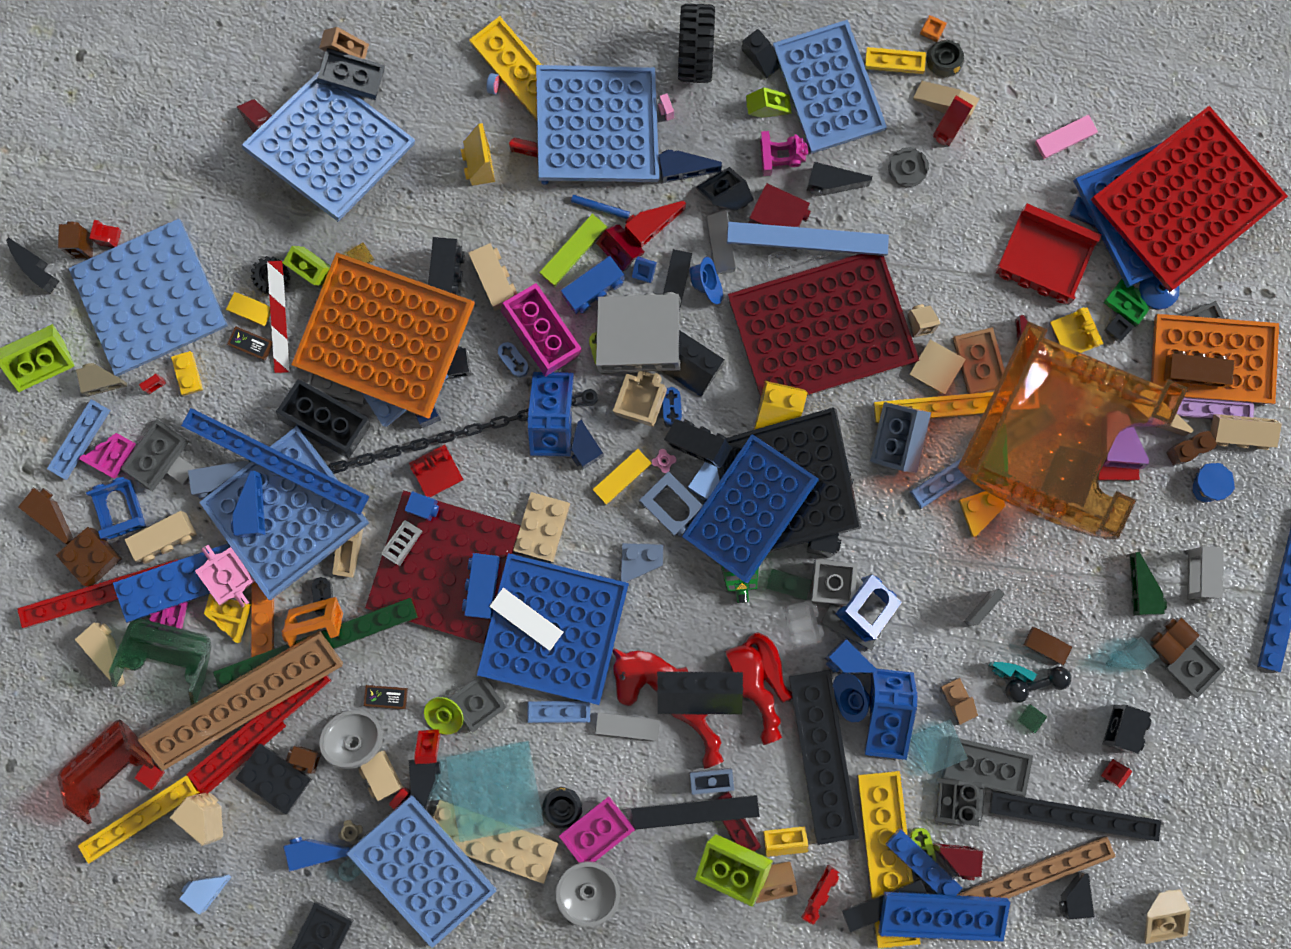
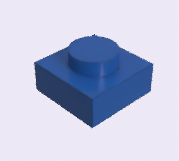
(644, 269)

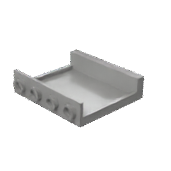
(638, 333)

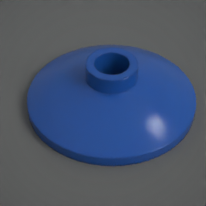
(1154, 296)

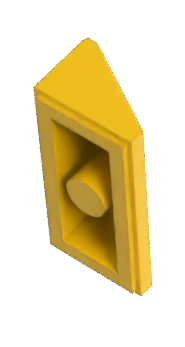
(785, 841)

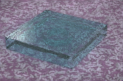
(939, 747)

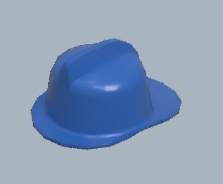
(705, 279)
(851, 697)

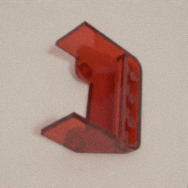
(97, 765)

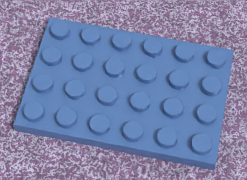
(829, 86)
(421, 871)

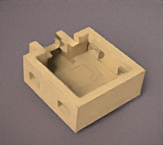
(640, 398)

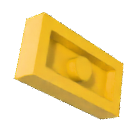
(187, 373)

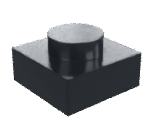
(1118, 328)

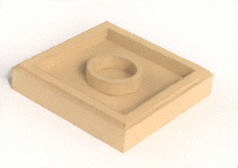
(937, 367)

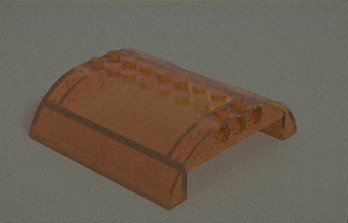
(1054, 430)

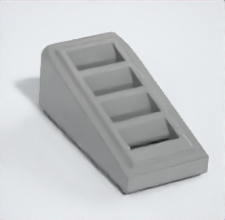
(391, 544)

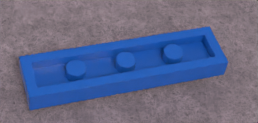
(922, 864)

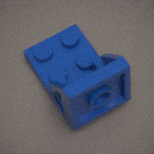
(550, 414)
(892, 713)

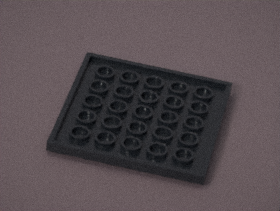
(817, 447)

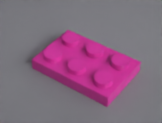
(597, 832)

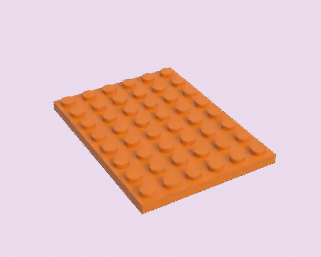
(383, 334)

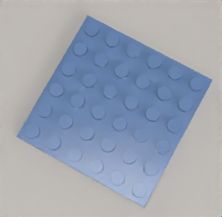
(597, 123)
(328, 146)
(148, 297)
(298, 522)

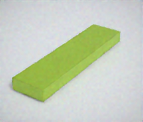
(573, 250)

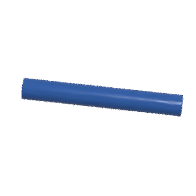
(600, 206)

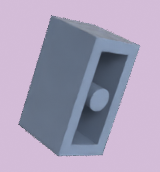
(711, 781)

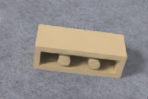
(492, 275)
(1245, 431)
(161, 537)

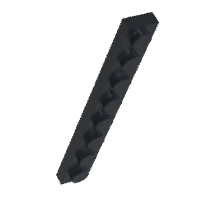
(1075, 816)

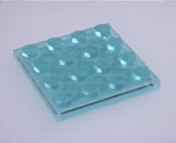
(494, 791)

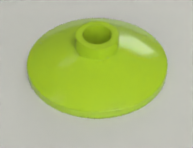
(443, 715)

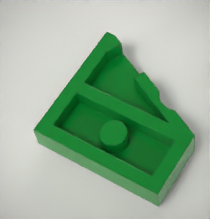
(1127, 303)

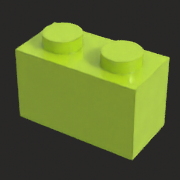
(307, 265)

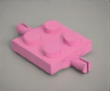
(225, 576)

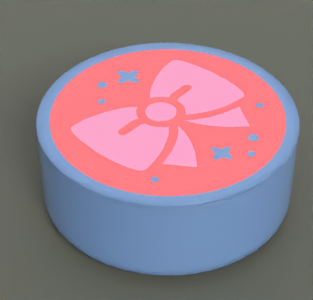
(493, 83)

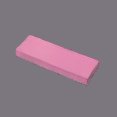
(1066, 136)

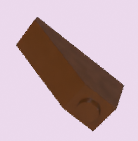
(47, 513)

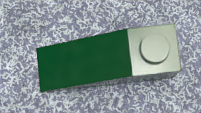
(1146, 592)

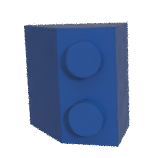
(848, 659)

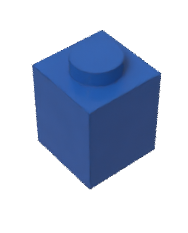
(422, 506)

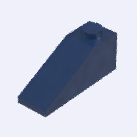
(682, 165)

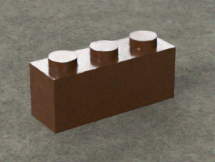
(1199, 369)

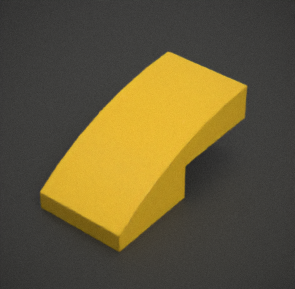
(249, 309)

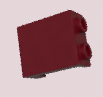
(779, 208)

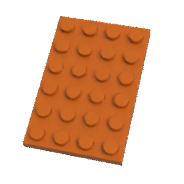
(1247, 342)

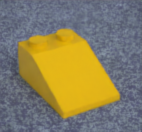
(478, 157)
(779, 404)

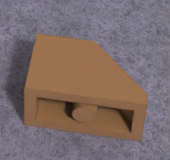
(343, 42)

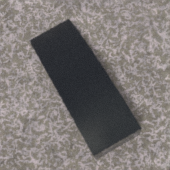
(32, 266)

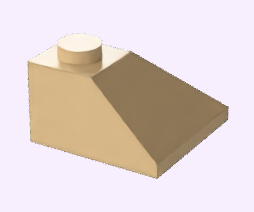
(1167, 917)

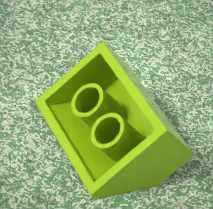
(35, 358)
(733, 869)

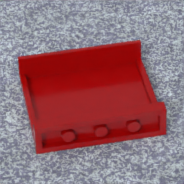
(1047, 254)

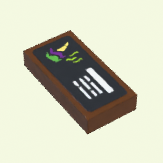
(250, 343)
(385, 697)

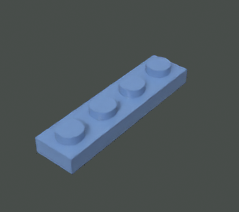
(78, 439)

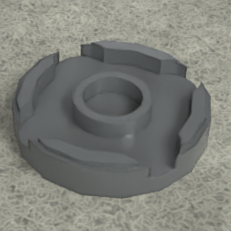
(908, 167)

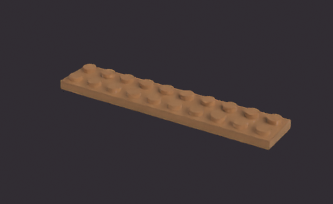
(240, 700)

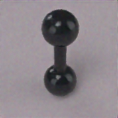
(1018, 690)

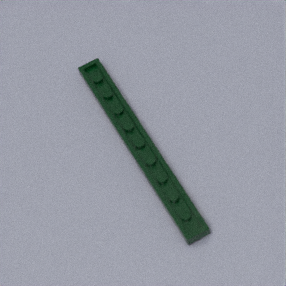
(349, 632)

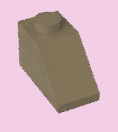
(97, 380)

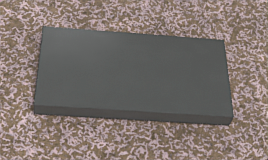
(993, 766)

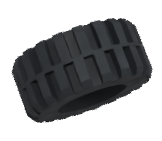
(696, 43)

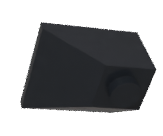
(726, 190)

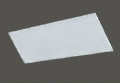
(526, 619)

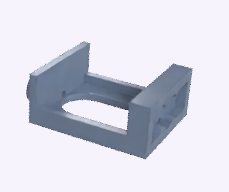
(673, 526)

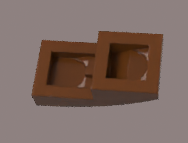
(1047, 645)

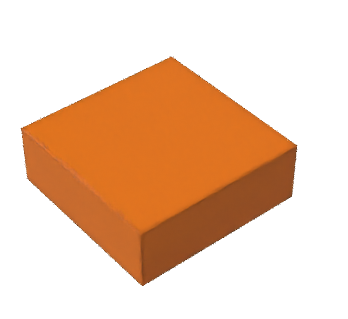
(933, 28)

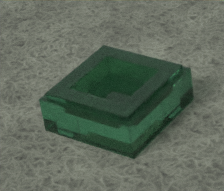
(1032, 718)

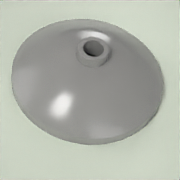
(344, 732)
(592, 907)

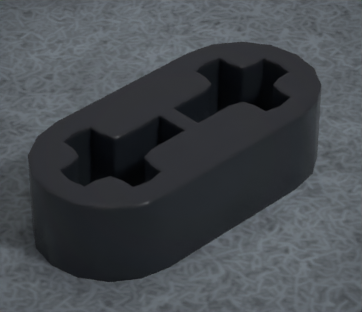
(317, 593)

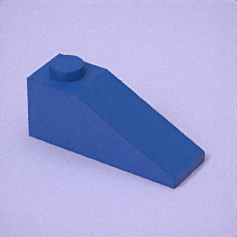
(249, 511)
(311, 852)

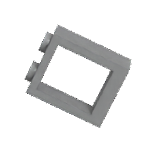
(1205, 574)

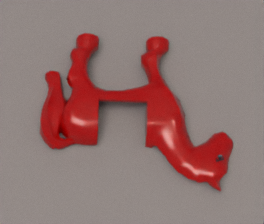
(640, 667)

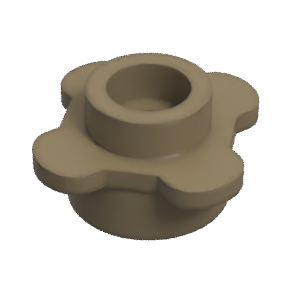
(351, 838)

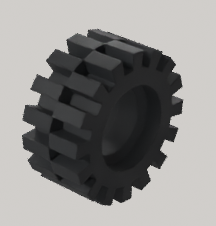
(259, 271)

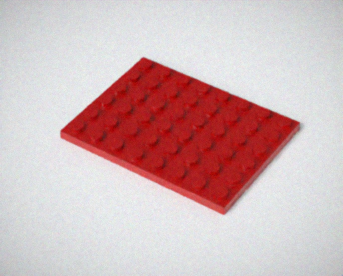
(1189, 198)

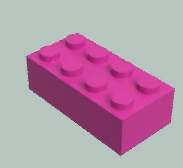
(540, 329)

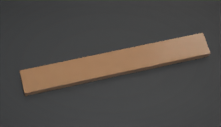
(1045, 871)

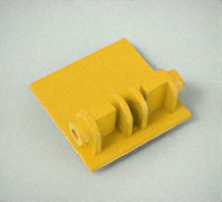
(1077, 331)

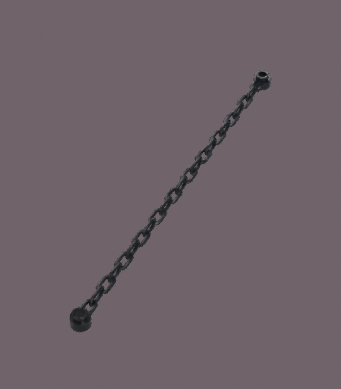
(465, 431)

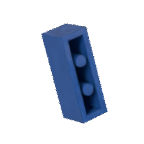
(593, 285)
(481, 585)

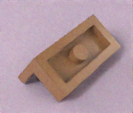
(779, 883)

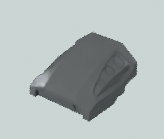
(960, 802)

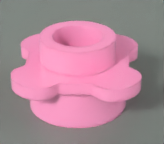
(665, 467)

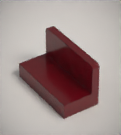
(620, 246)

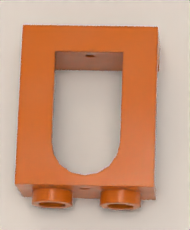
(331, 620)

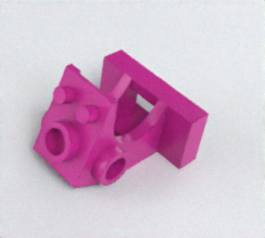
(795, 145)

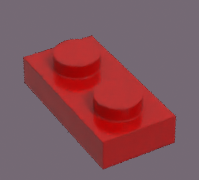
(427, 746)

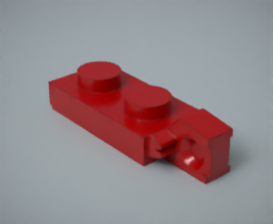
(820, 894)

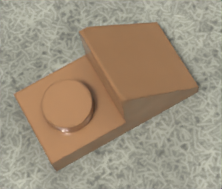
(959, 701)

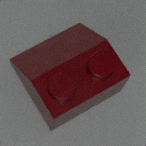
(962, 860)

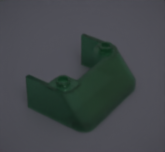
(164, 644)

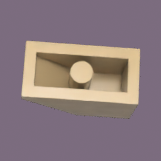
(923, 320)

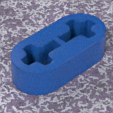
(677, 406)

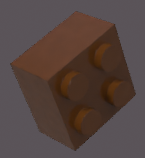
(89, 557)

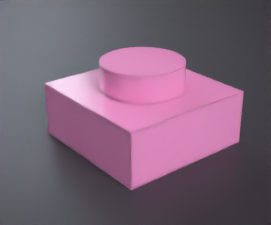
(665, 107)

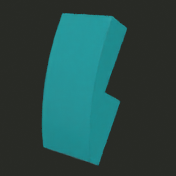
(1007, 669)

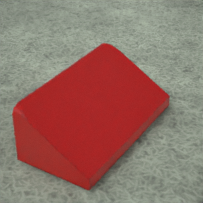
(524, 147)

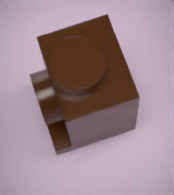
(304, 758)

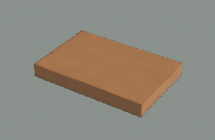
(983, 360)

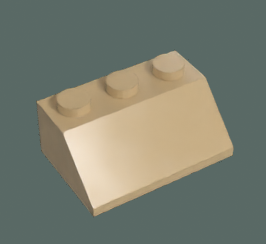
(200, 818)

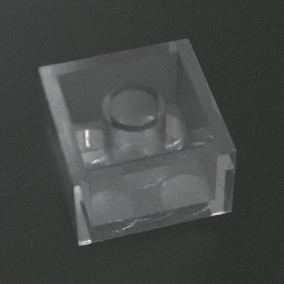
(803, 624)

